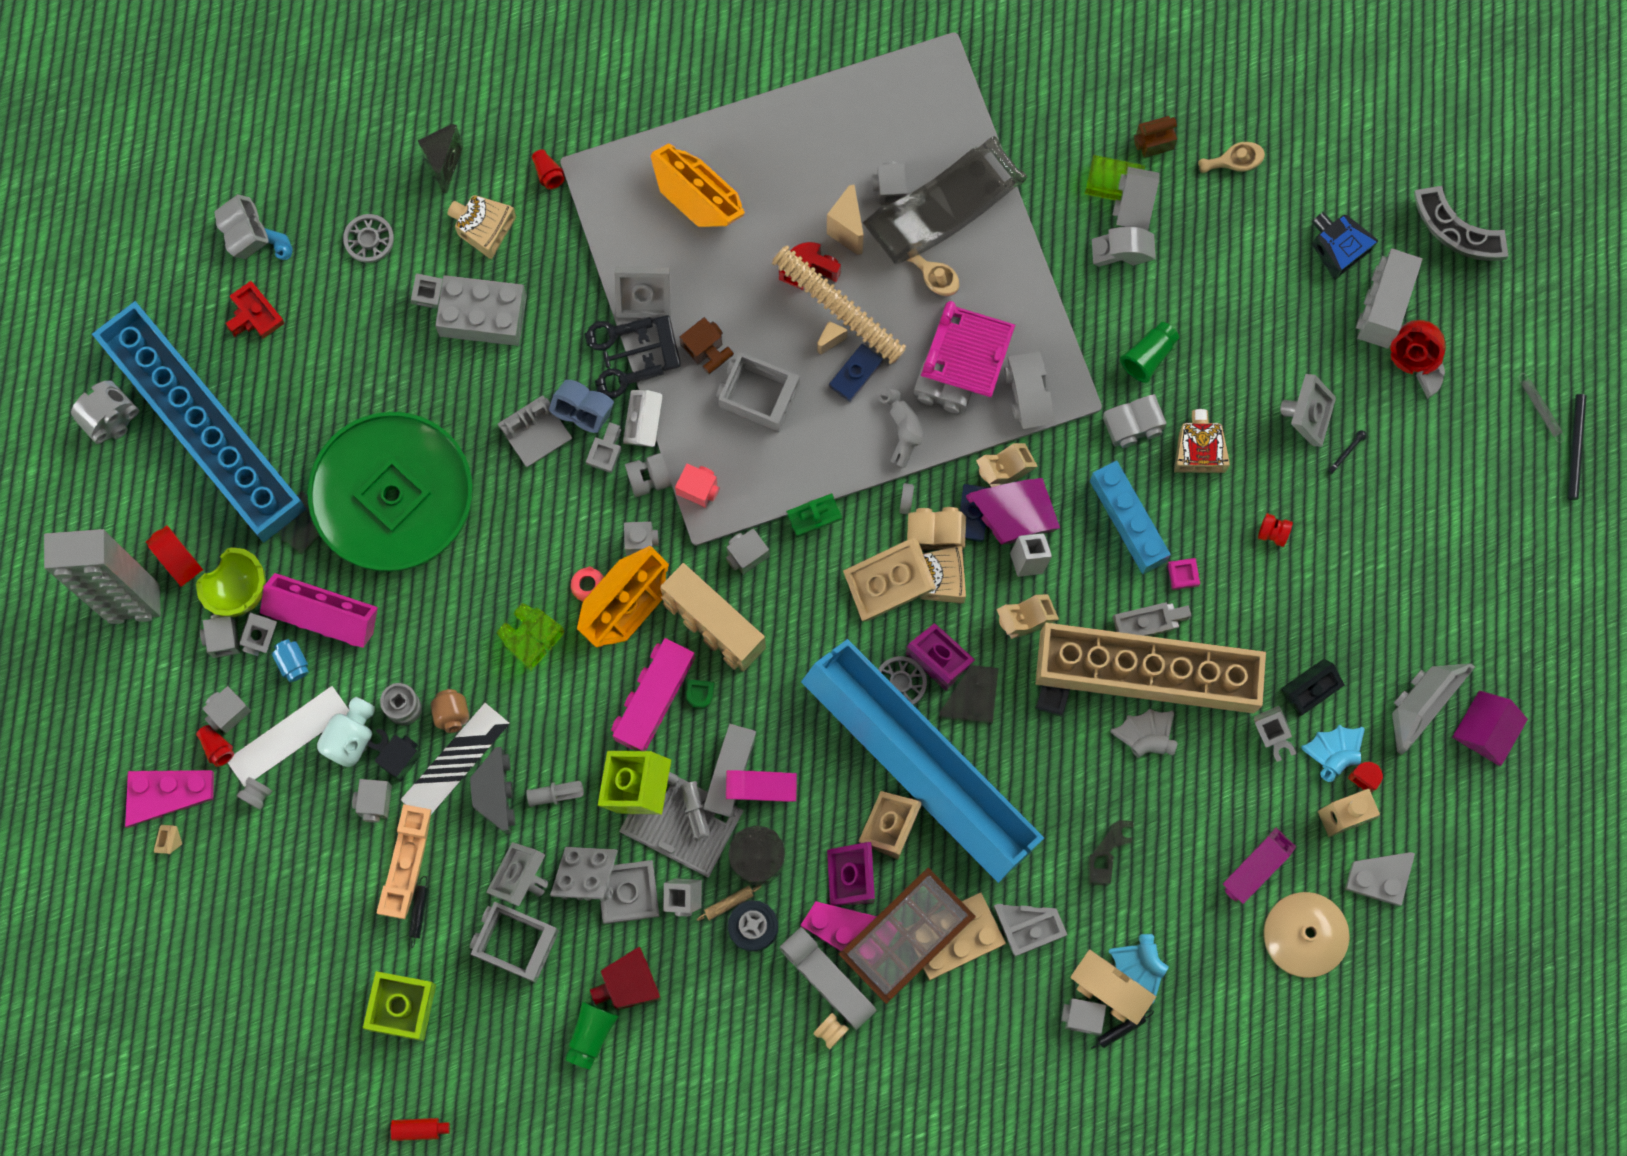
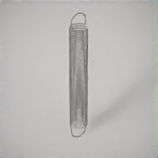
(1541, 409)

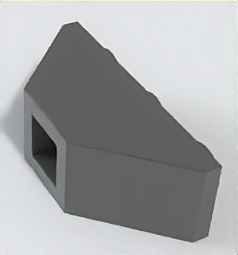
(491, 790)

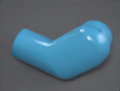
(281, 244)

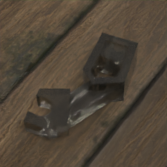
(1112, 839)

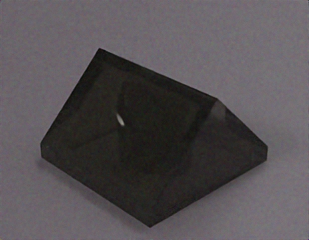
(442, 154)

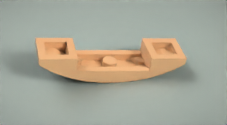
(406, 862)

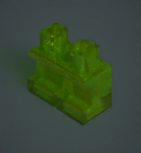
(519, 641)

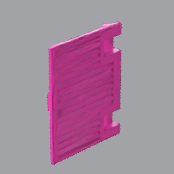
(968, 350)

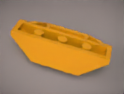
(695, 188)
(623, 598)

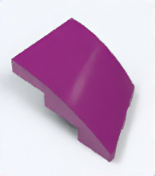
(1016, 509)

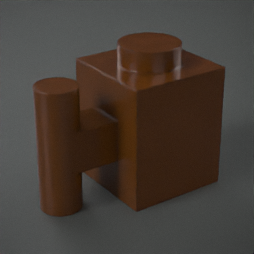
(1156, 136)
(702, 342)

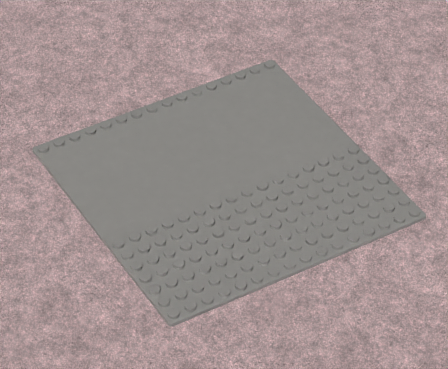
(790, 164)

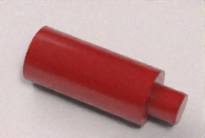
(418, 1129)

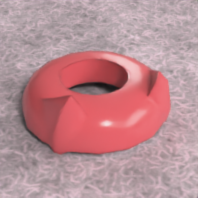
(578, 576)

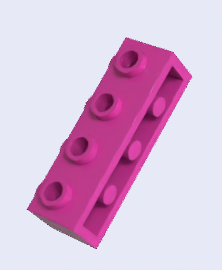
(318, 610)
(654, 695)

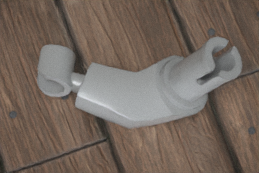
(908, 424)

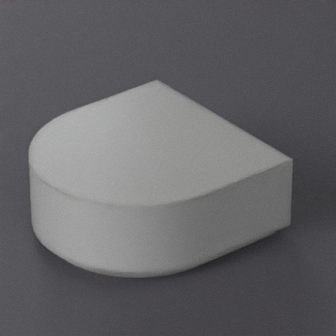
(906, 500)

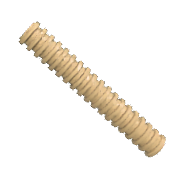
(838, 304)

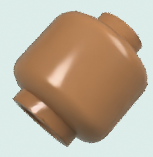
(449, 710)

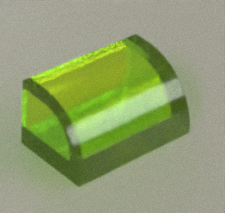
(1105, 177)

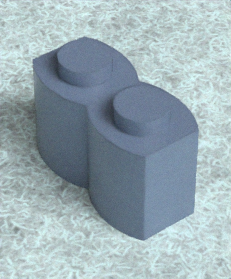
(583, 407)

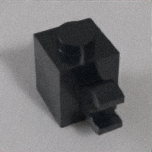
(395, 755)

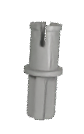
(555, 793)
(694, 810)

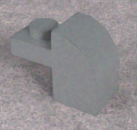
(1125, 244)

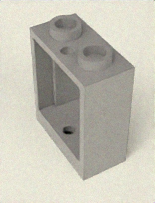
(788, 379)
(539, 955)

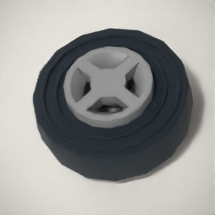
(748, 917)

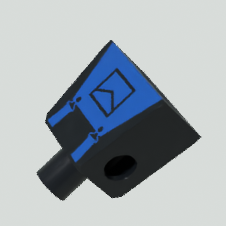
(1341, 243)

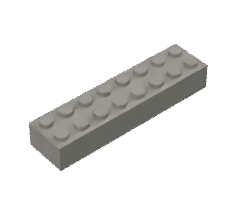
(102, 575)

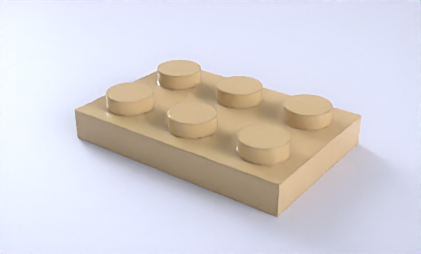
(889, 579)
(972, 942)

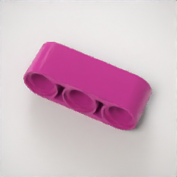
(761, 786)

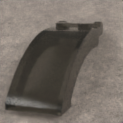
(943, 203)

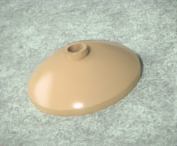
(1291, 946)

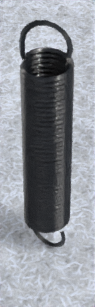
(418, 911)
(1119, 1031)

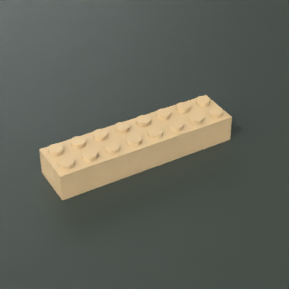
(1150, 668)

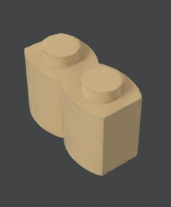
(937, 529)

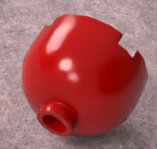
(1418, 347)

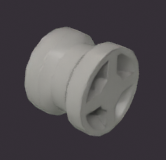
(254, 793)

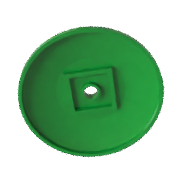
(384, 454)

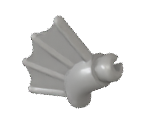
(1148, 733)

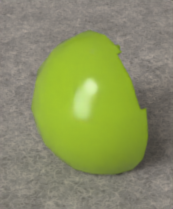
(234, 585)

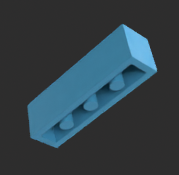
(1129, 517)

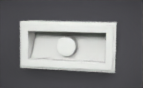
(642, 418)

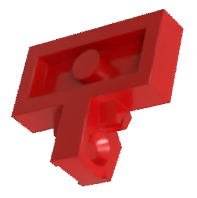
(253, 312)

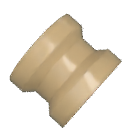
(831, 1031)

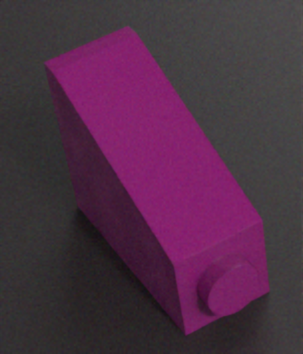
(1259, 866)

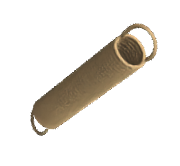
(728, 903)

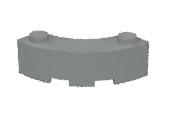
(1455, 233)

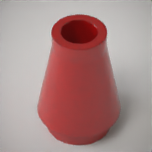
(548, 171)
(215, 746)

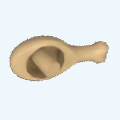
(1239, 157)
(937, 276)

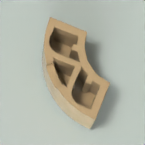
(1112, 987)

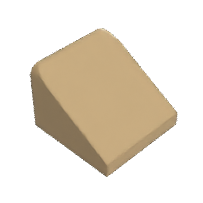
(831, 336)

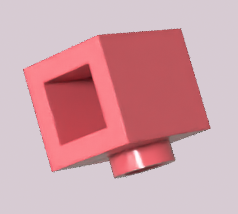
(697, 485)

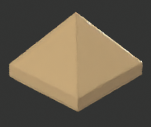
(167, 839)

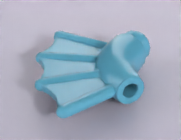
(1336, 750)
(1141, 963)

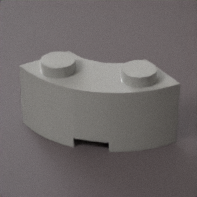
(1029, 385)

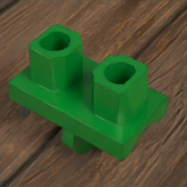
(814, 515)

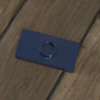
(856, 372)
(974, 524)

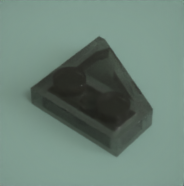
(973, 696)

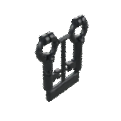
(667, 344)

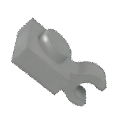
(605, 452)

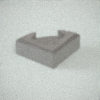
(1431, 382)

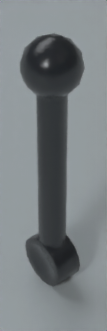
(1360, 436)

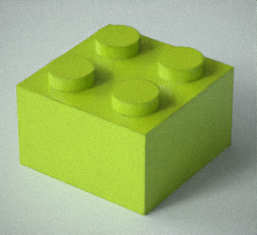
(634, 782)
(399, 1006)

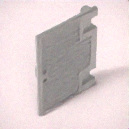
(674, 833)

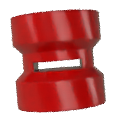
(1275, 530)

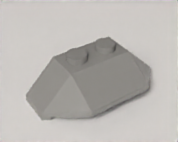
(1425, 700)

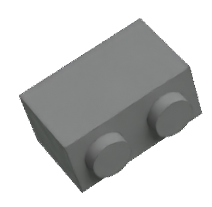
(1137, 198)

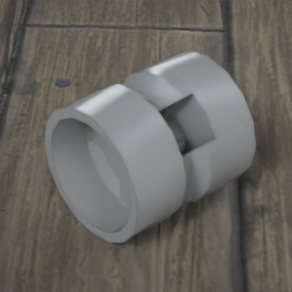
(657, 472)
(401, 704)

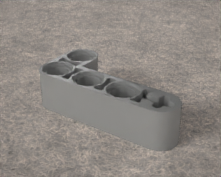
(827, 978)

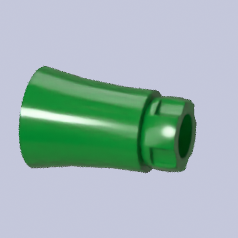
(1149, 352)
(589, 1034)

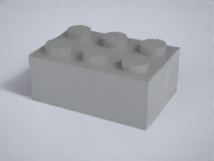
(1388, 298)
(481, 310)

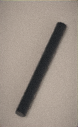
(1577, 447)

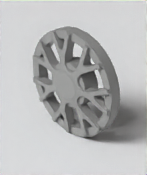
(368, 238)
(903, 680)

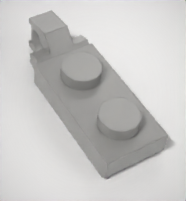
(1151, 619)

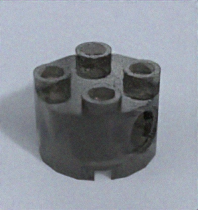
(757, 855)

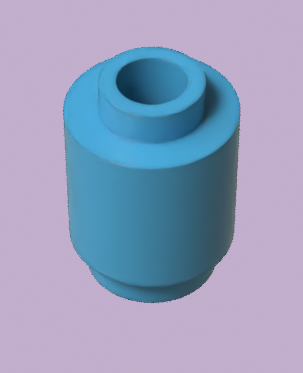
(290, 660)

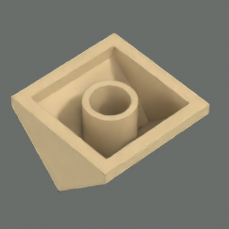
(845, 221)
(890, 823)

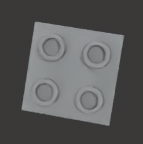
(534, 431)
(584, 874)

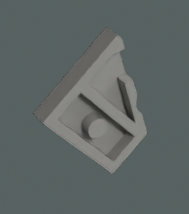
(1381, 877)
(1029, 926)

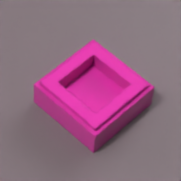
(1183, 574)

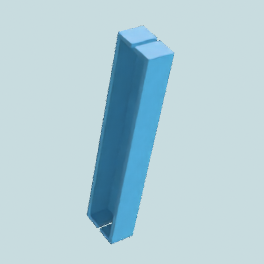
(922, 760)

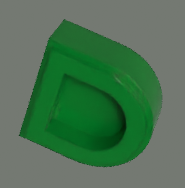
(699, 693)

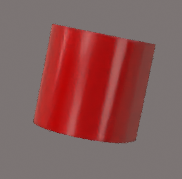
(1367, 776)

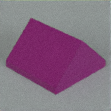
(939, 656)
(1490, 726)
(851, 875)

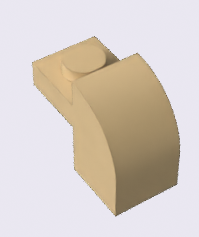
(1007, 465)
(1027, 616)

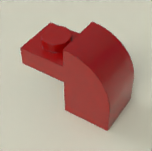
(811, 253)
(173, 555)

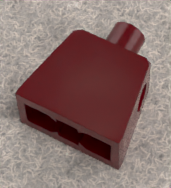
(627, 982)

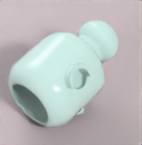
(346, 735)

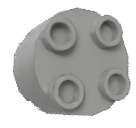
(104, 412)

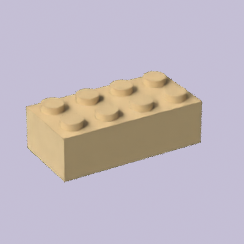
(712, 617)

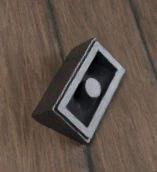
(1313, 686)

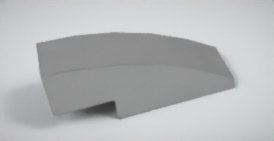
(733, 756)

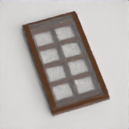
(907, 935)

